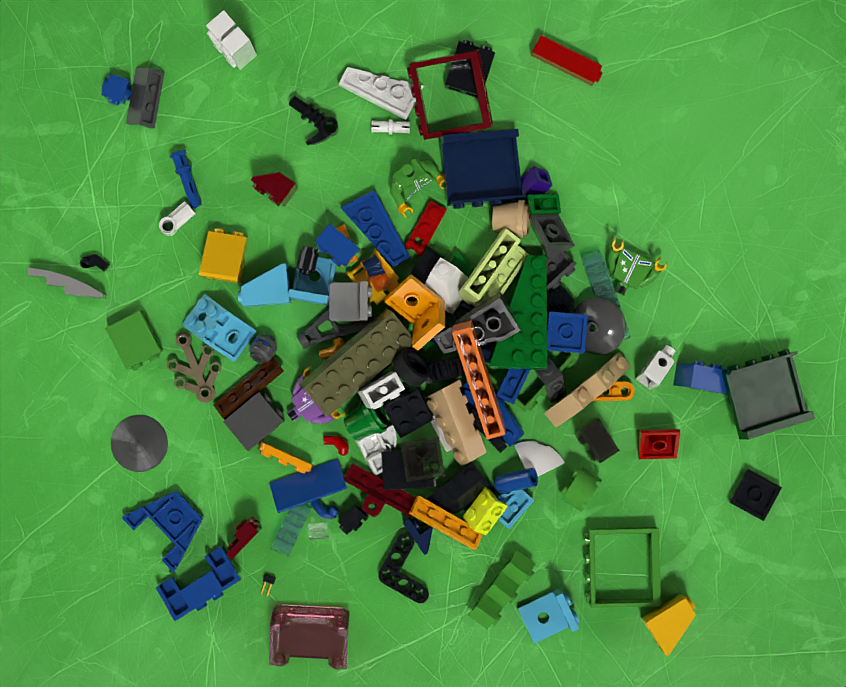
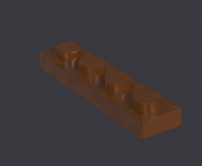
(248, 388)

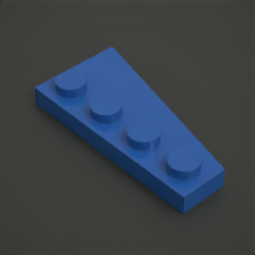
(375, 224)
(513, 429)

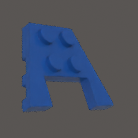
(175, 519)

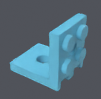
(311, 291)
(218, 327)
(560, 616)

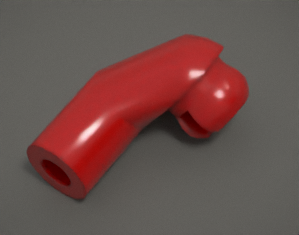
(338, 442)

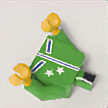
(411, 179)
(631, 269)

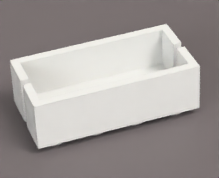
(230, 41)

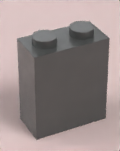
(254, 420)

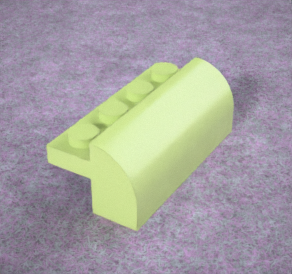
(494, 270)

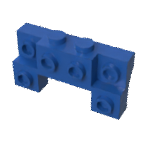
(195, 595)

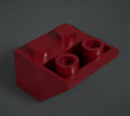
(276, 186)

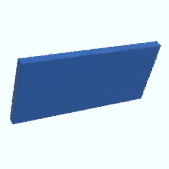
(307, 487)

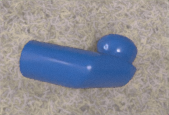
(329, 513)

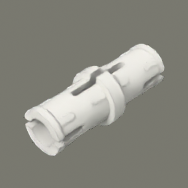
(390, 127)

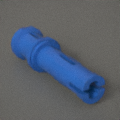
(183, 170)

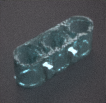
(291, 529)

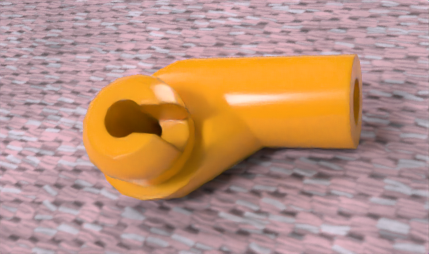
(326, 353)

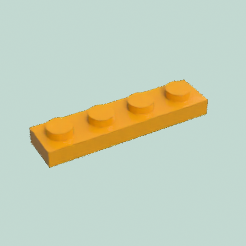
(445, 522)

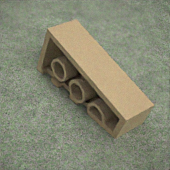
(456, 423)

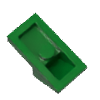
(544, 204)

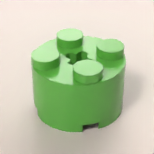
(581, 488)

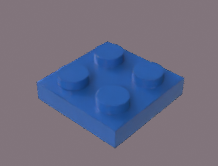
(566, 332)

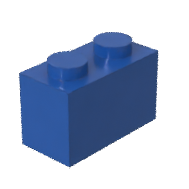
(337, 245)

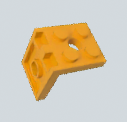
(425, 313)

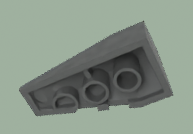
(491, 322)

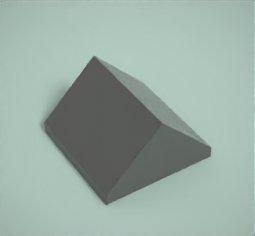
(551, 233)

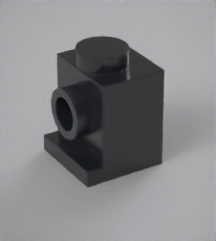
(352, 520)

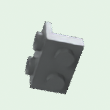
(558, 267)

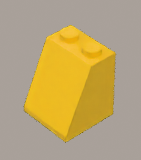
(224, 256)
(670, 622)

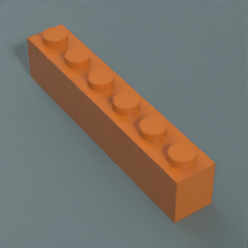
(479, 379)

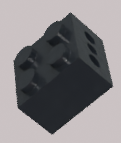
(407, 411)

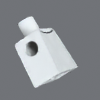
(652, 372)

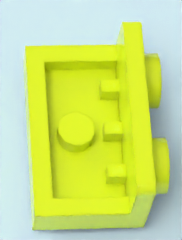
(484, 512)

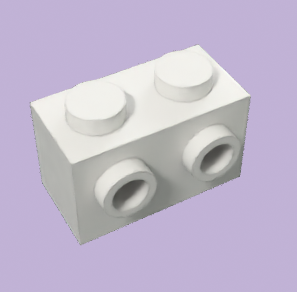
(380, 390)

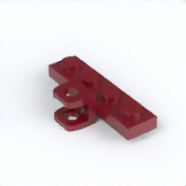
(376, 494)

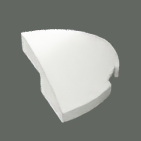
(375, 444)
(538, 456)

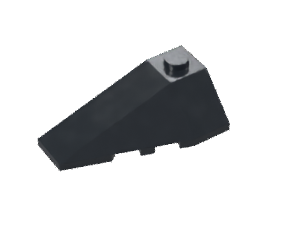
(460, 490)

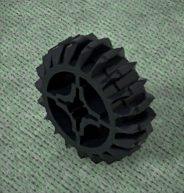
(445, 370)

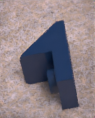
(422, 539)

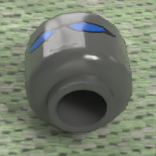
(263, 348)

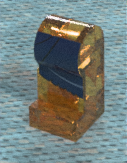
(376, 273)

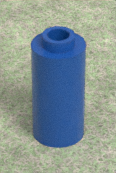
(516, 480)

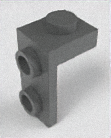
(553, 381)

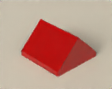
(658, 443)

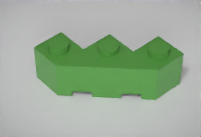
(502, 590)

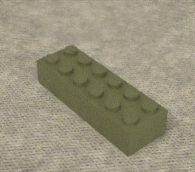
(356, 362)

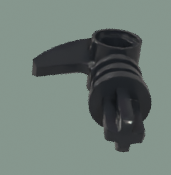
(314, 116)

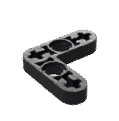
(395, 568)

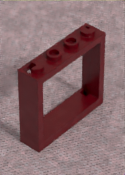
(480, 86)

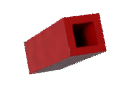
(567, 60)

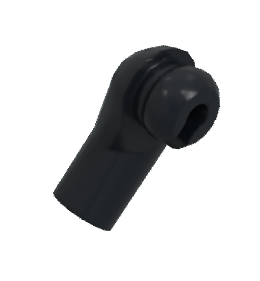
(94, 260)

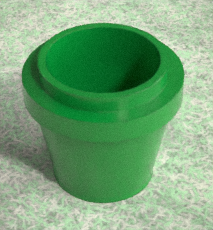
(365, 422)

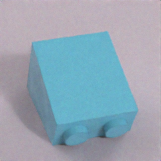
(267, 289)

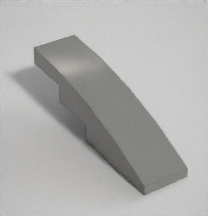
(72, 286)

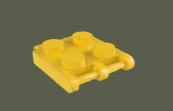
(362, 276)

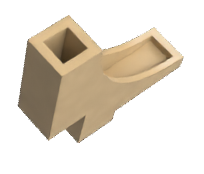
(588, 390)

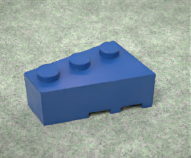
(700, 377)

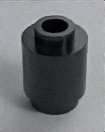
(307, 260)

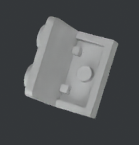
(349, 301)

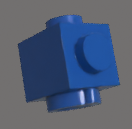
(116, 90)

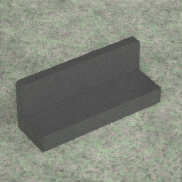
(145, 97)

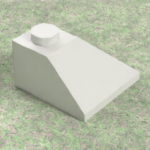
(446, 282)

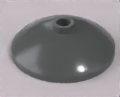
(609, 325)

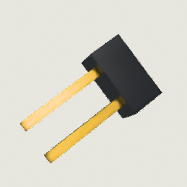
(270, 579)

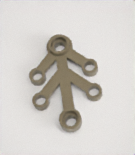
(196, 371)

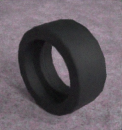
(411, 368)

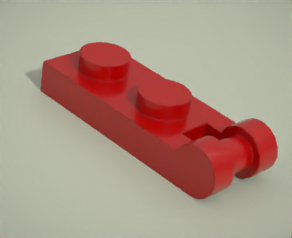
(426, 227)

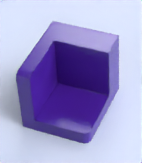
(536, 181)

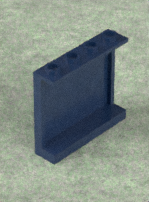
(481, 168)

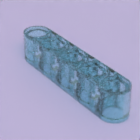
(600, 279)

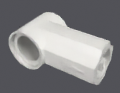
(178, 217)

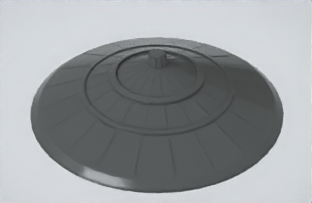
(139, 443)

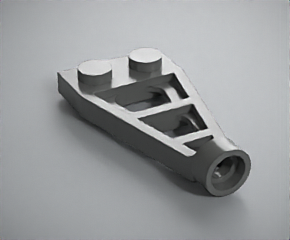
(312, 331)

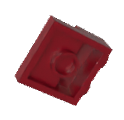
(245, 532)

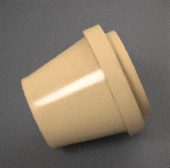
(512, 217)

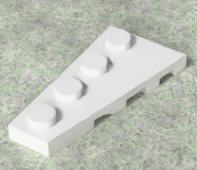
(381, 90)

